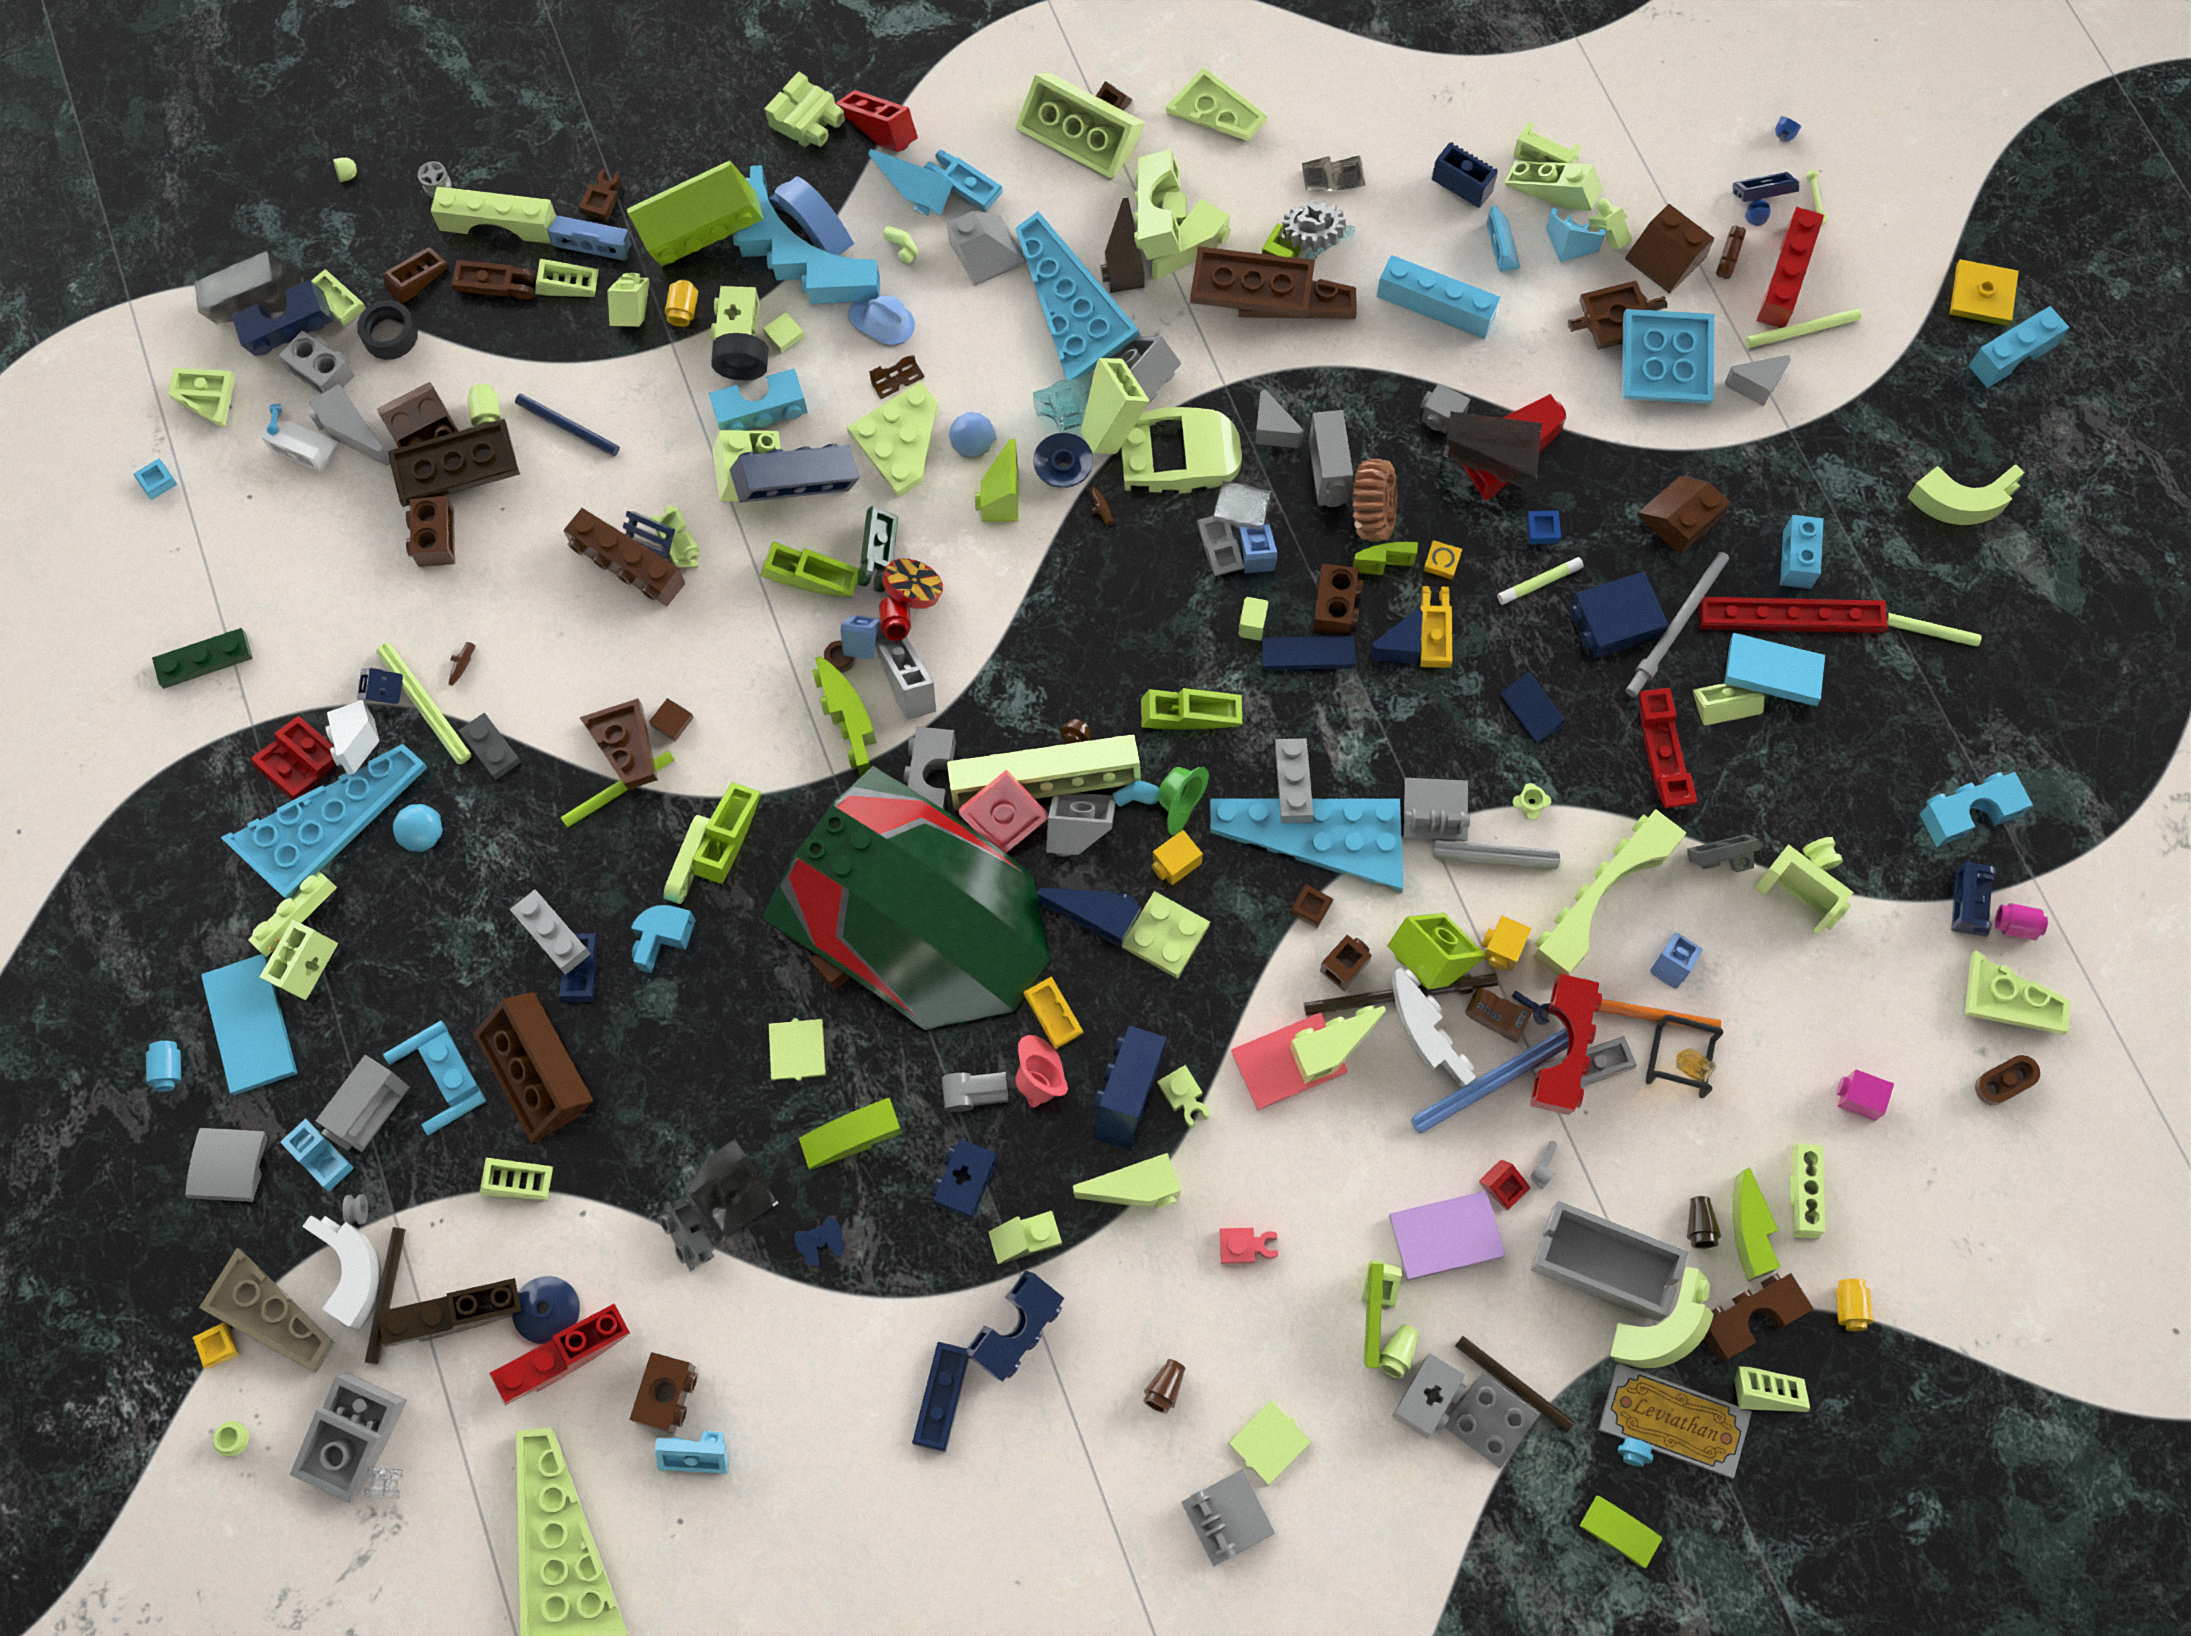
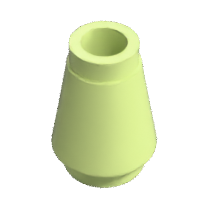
(1399, 1352)

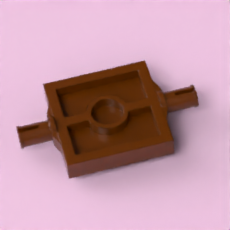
(1605, 310)

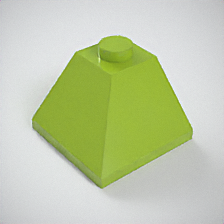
(1000, 487)

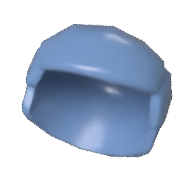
(972, 434)

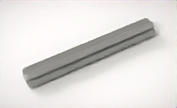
(1496, 854)

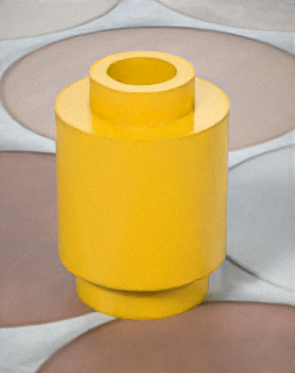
(681, 303)
(1854, 1304)

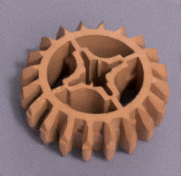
(1375, 500)

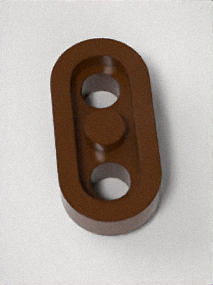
(2005, 1080)

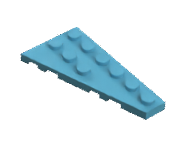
(1076, 306)
(322, 822)

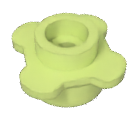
(1533, 792)

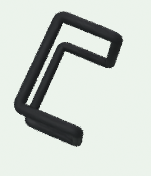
(1651, 1075)

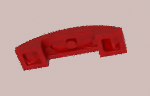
(1664, 748)

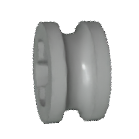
(355, 1209)

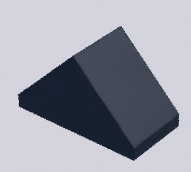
(1400, 643)

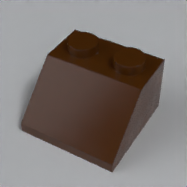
(1670, 248)
(1685, 512)

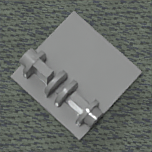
(1436, 809)
(1491, 1420)
(1227, 1517)

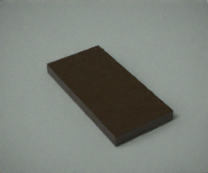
(454, 462)

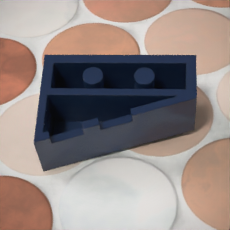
(1128, 1086)

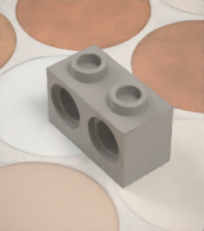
(315, 367)

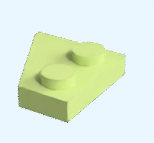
(203, 392)

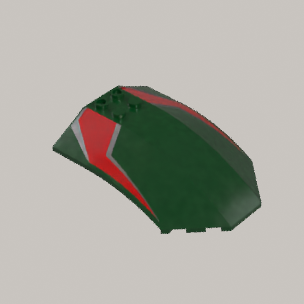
(913, 906)

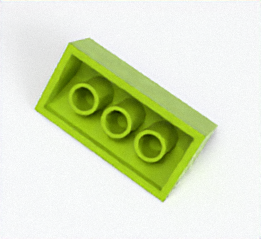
(696, 213)

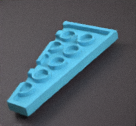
(1344, 837)

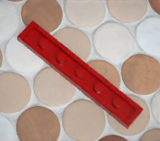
(1793, 614)

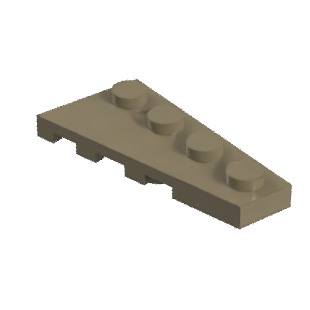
(262, 1310)

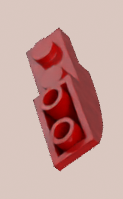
(561, 1355)

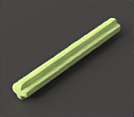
(424, 704)

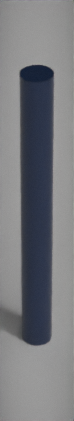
(567, 424)

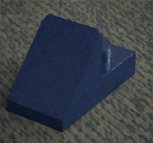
(379, 686)

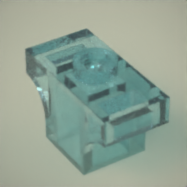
(1064, 402)

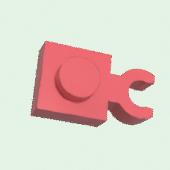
(1240, 1245)

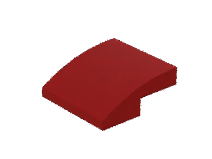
(295, 758)

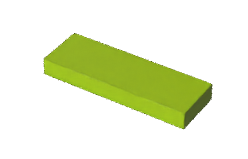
(1373, 1313)

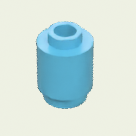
(163, 1065)

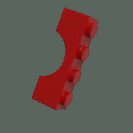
(1790, 267)
(1574, 1004)

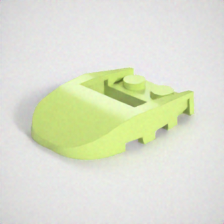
(1209, 445)

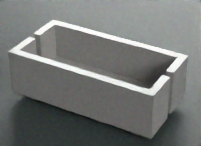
(1609, 1261)

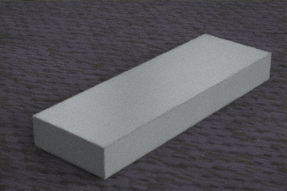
(1605, 1061)

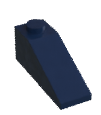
(1097, 911)

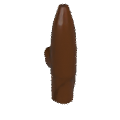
(1101, 506)
(461, 662)

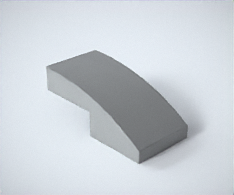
(1220, 546)

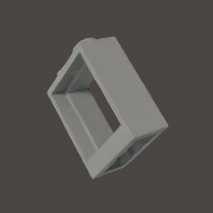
(1330, 458)
(362, 1105)

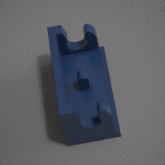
(1972, 899)

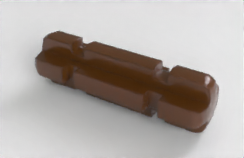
(1731, 252)

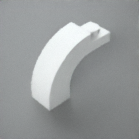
(360, 1273)

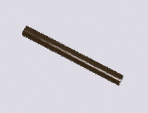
(385, 1293)
(1515, 1384)

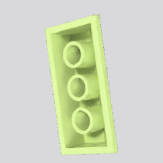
(1079, 124)

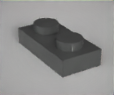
(489, 746)

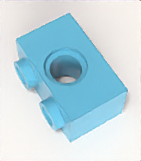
(1801, 552)

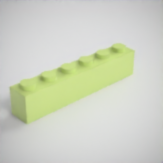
(1051, 769)

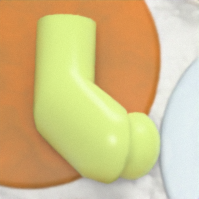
(905, 242)

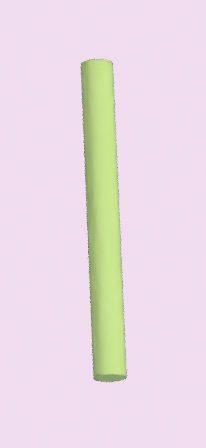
(1803, 328)

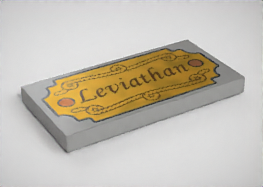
(1675, 1420)

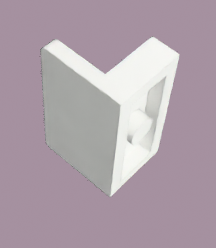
(302, 446)

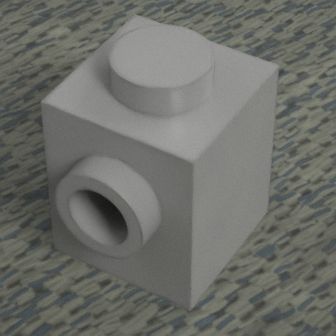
(1440, 404)

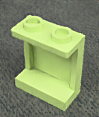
(1809, 885)

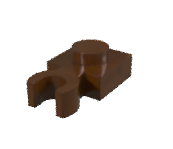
(600, 199)

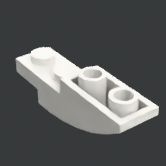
(1418, 1017)

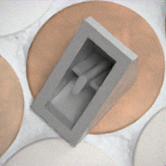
(1757, 378)
(1275, 425)

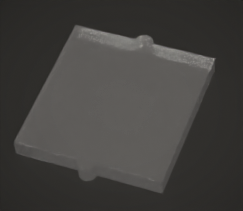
(1242, 505)

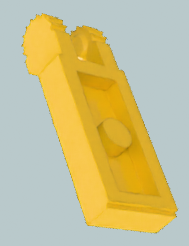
(1436, 630)

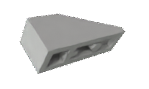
(345, 424)
(907, 677)

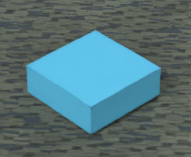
(155, 479)

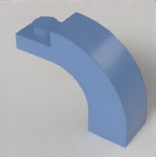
(813, 215)

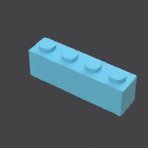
(1438, 296)

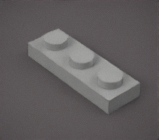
(1293, 781)
(550, 931)

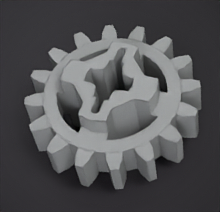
(1314, 225)

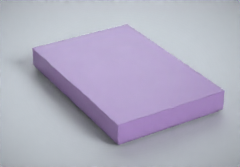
(1447, 1235)

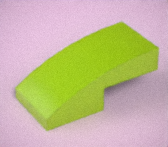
(1374, 558)
(1621, 1531)

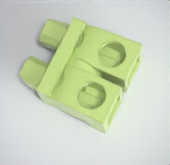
(804, 112)

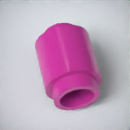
(2021, 921)

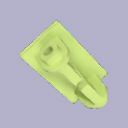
(683, 547)

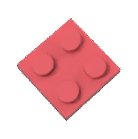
(1003, 812)

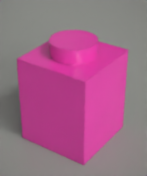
(1864, 1094)

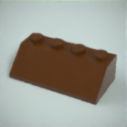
(532, 1066)

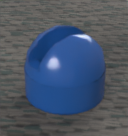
(1788, 127)
(1758, 212)

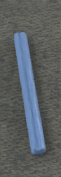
(1490, 1082)

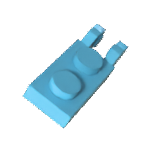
(967, 181)

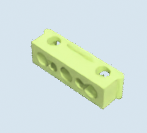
(1798, 1195)

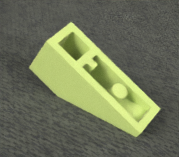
(1202, 227)
(1140, 1185)

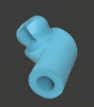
(1137, 791)

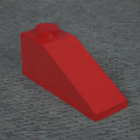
(881, 120)

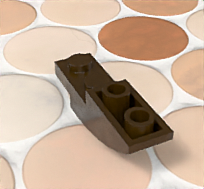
(449, 1314)

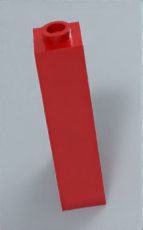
(1543, 411)

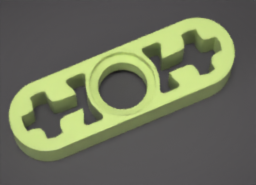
(682, 871)

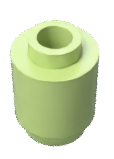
(483, 405)

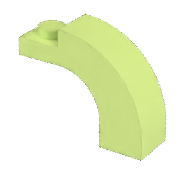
(1961, 505)
(1672, 1338)

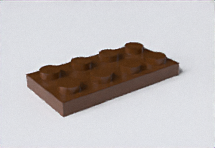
(1252, 281)

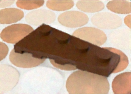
(1326, 301)

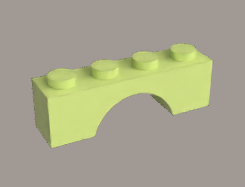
(461, 209)
(1157, 228)

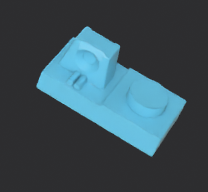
(704, 1456)

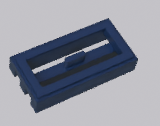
(1765, 186)
(631, 529)

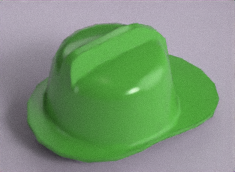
(1180, 794)

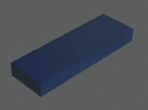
(1308, 652)
(941, 1397)

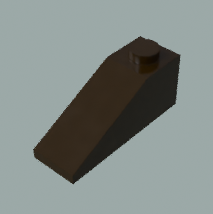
(1123, 259)

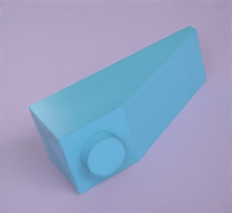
(918, 185)

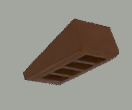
(405, 289)

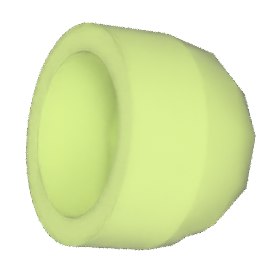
(345, 169)

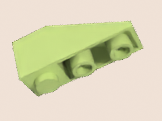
(1558, 183)
(1328, 1048)

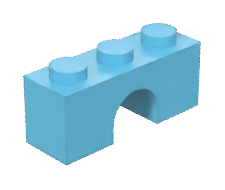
(2027, 339)
(780, 403)
(1999, 797)

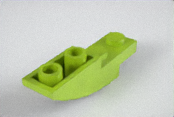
(847, 710)

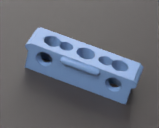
(589, 237)

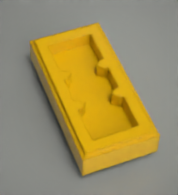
(1053, 1013)

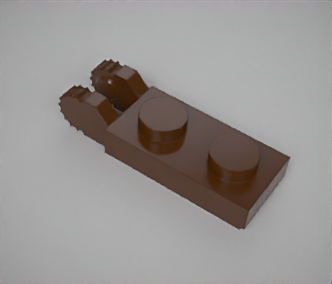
(492, 279)

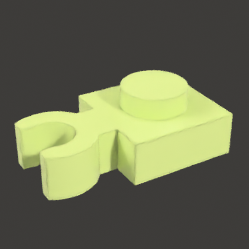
(1182, 1091)

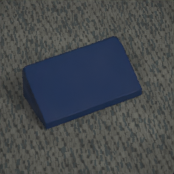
(1533, 708)

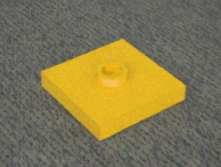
(1984, 292)

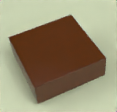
(671, 719)
(1311, 906)

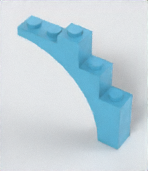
(822, 274)

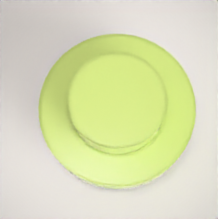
(230, 1438)

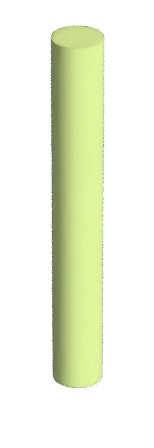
(1933, 630)

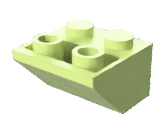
(729, 446)

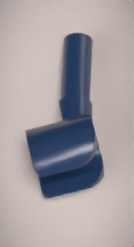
(1533, 1005)

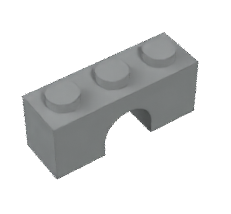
(929, 752)

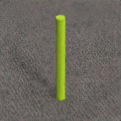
(609, 794)

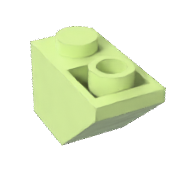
(628, 300)

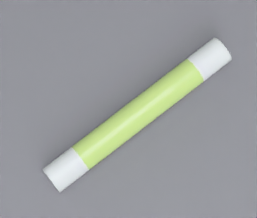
(1540, 581)

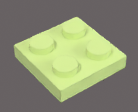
(1165, 934)

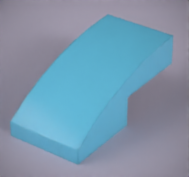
(317, 1155)

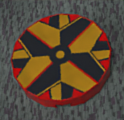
(912, 583)

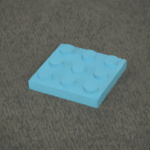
(1668, 356)

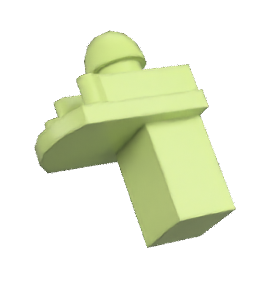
(1613, 222)

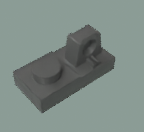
(1737, 850)

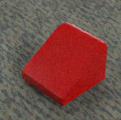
(1504, 1184)

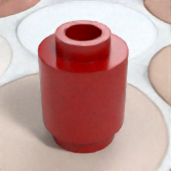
(894, 619)

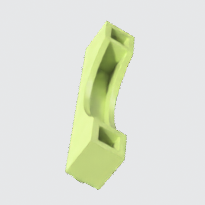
(1648, 848)

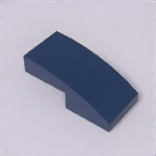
(580, 982)

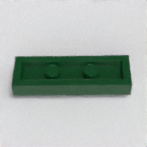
(202, 658)

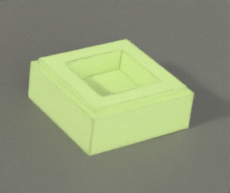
(784, 332)

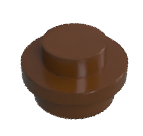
(1075, 732)

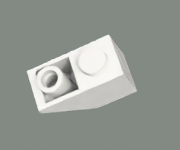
(353, 735)

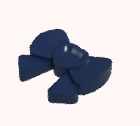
(828, 1233)

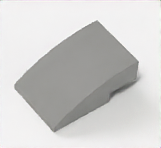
(347, 1436)

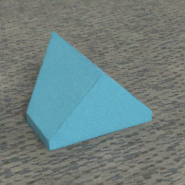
(1572, 239)

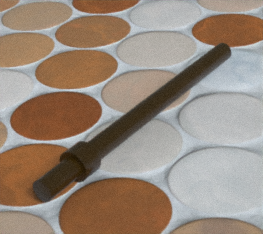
(1463, 985)

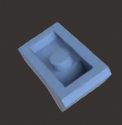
(1258, 549)
(859, 636)
(1676, 960)

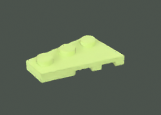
(1216, 106)

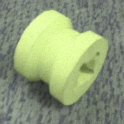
(1823, 853)

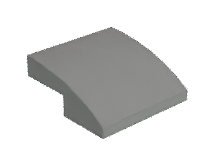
(225, 1164)

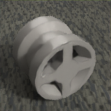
(429, 174)

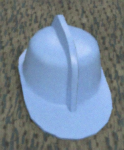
(883, 319)

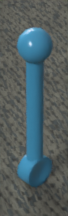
(272, 428)

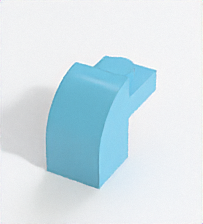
(660, 926)

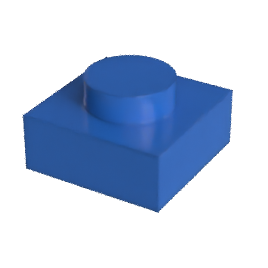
(1543, 527)

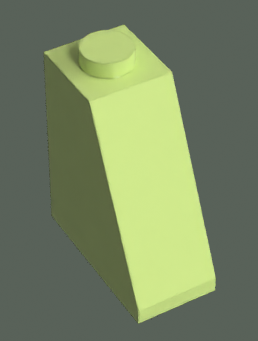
(1112, 406)

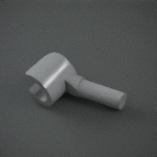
(1542, 1174)

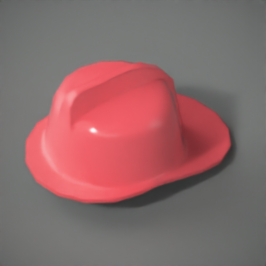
(1040, 1071)

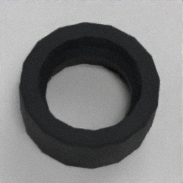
(379, 312)
(739, 356)

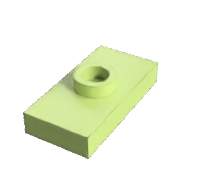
(342, 303)

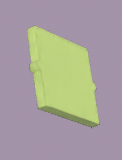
(797, 1049)
(1269, 1442)

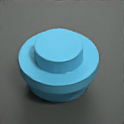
(1635, 1452)

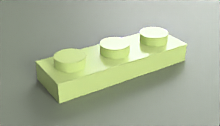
(297, 908)

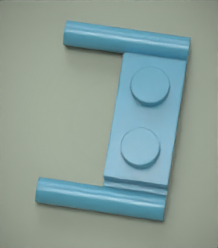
(447, 1069)

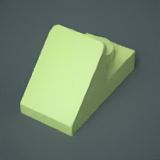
(1024, 1237)

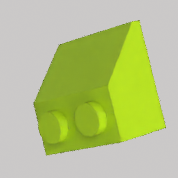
(1434, 949)

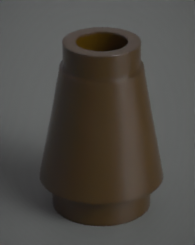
(1702, 1224)

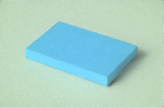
(1775, 669)

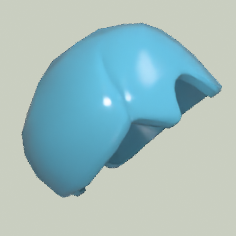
(417, 827)

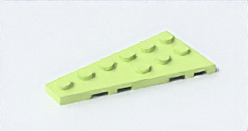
(559, 1564)

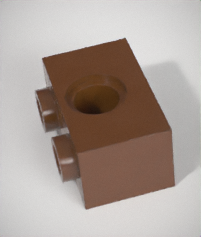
(658, 1373)

